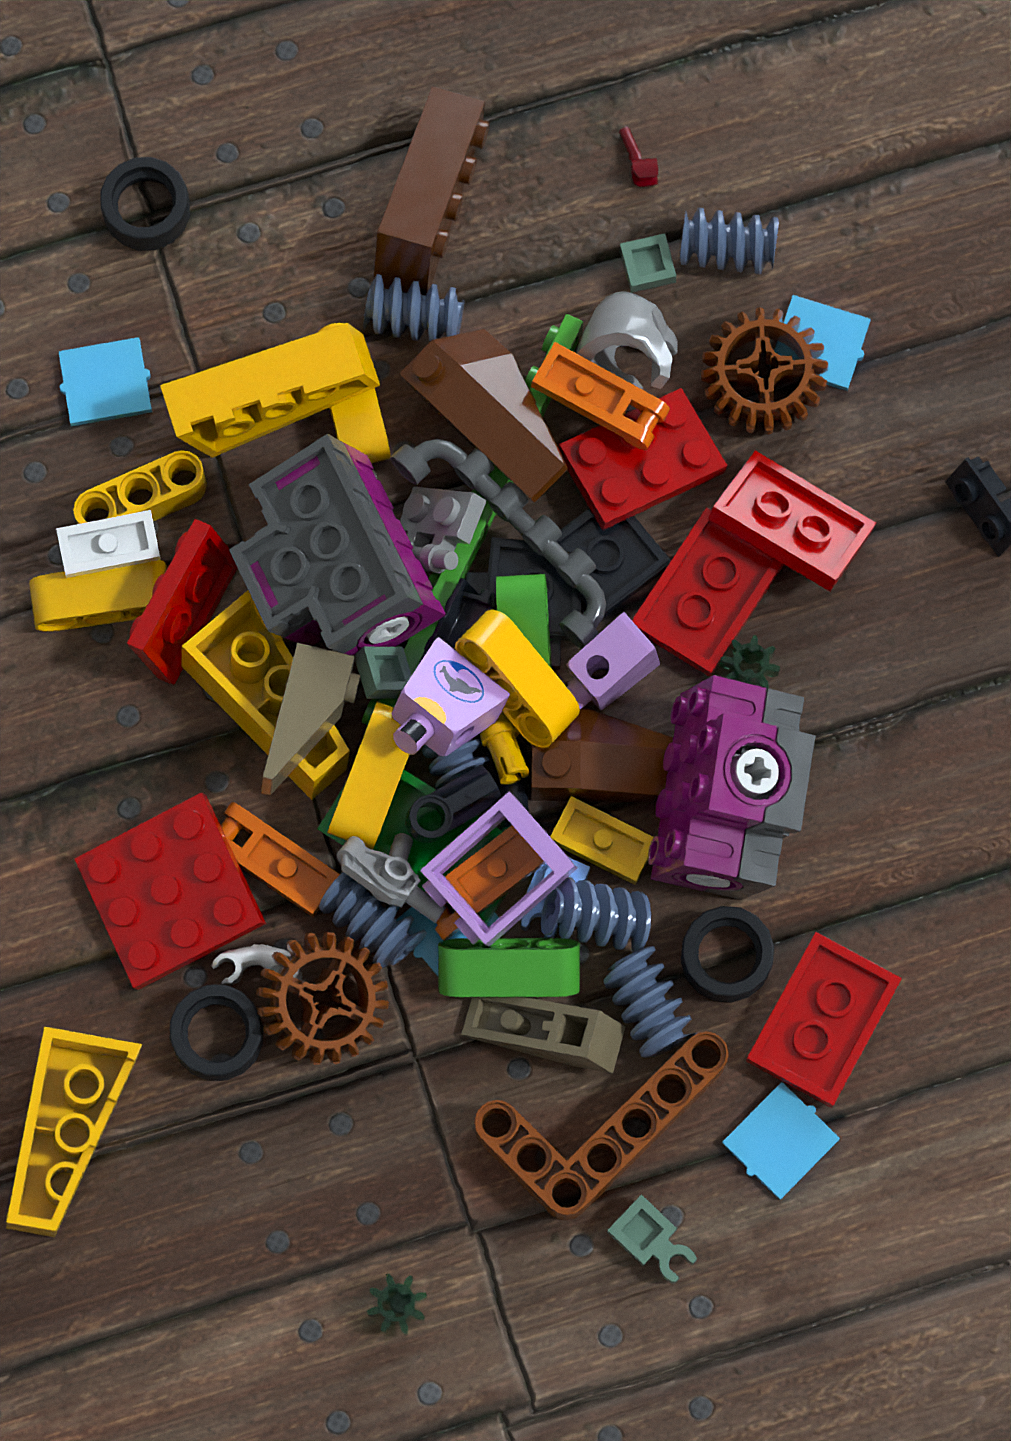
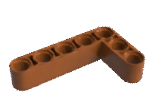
(608, 1137)

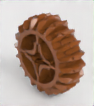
(747, 373)
(313, 1018)

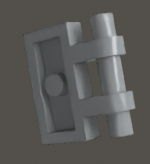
(443, 517)

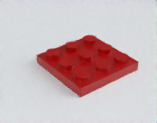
(170, 891)

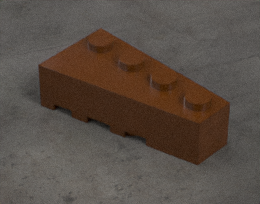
(429, 189)

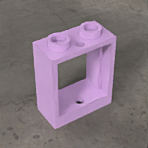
(443, 891)

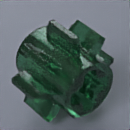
(750, 653)
(384, 1299)

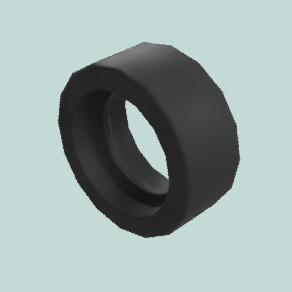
(139, 170)
(747, 923)
(200, 999)

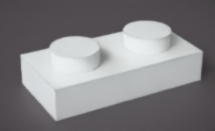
(108, 544)

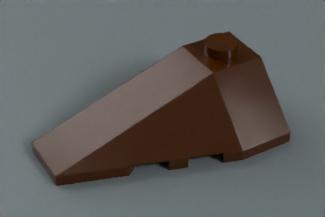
(487, 401)
(600, 762)

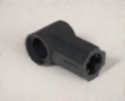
(455, 803)

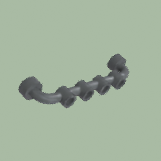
(508, 505)

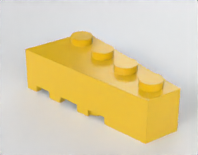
(269, 389)
(247, 677)
(67, 1113)

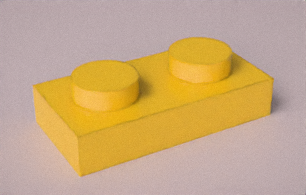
(602, 840)

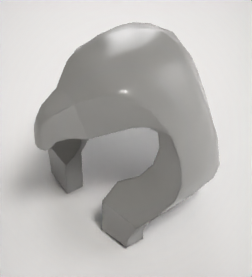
(630, 322)

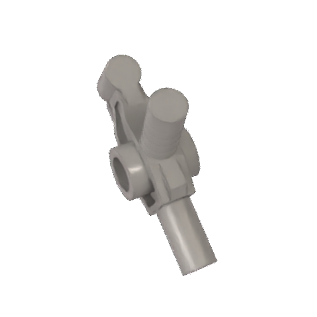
(389, 875)

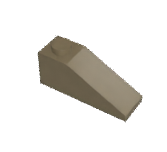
(310, 707)
(546, 1030)

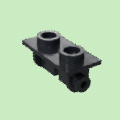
(976, 489)
(461, 611)

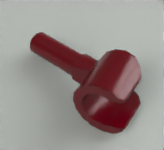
(643, 171)

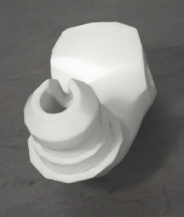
(248, 957)

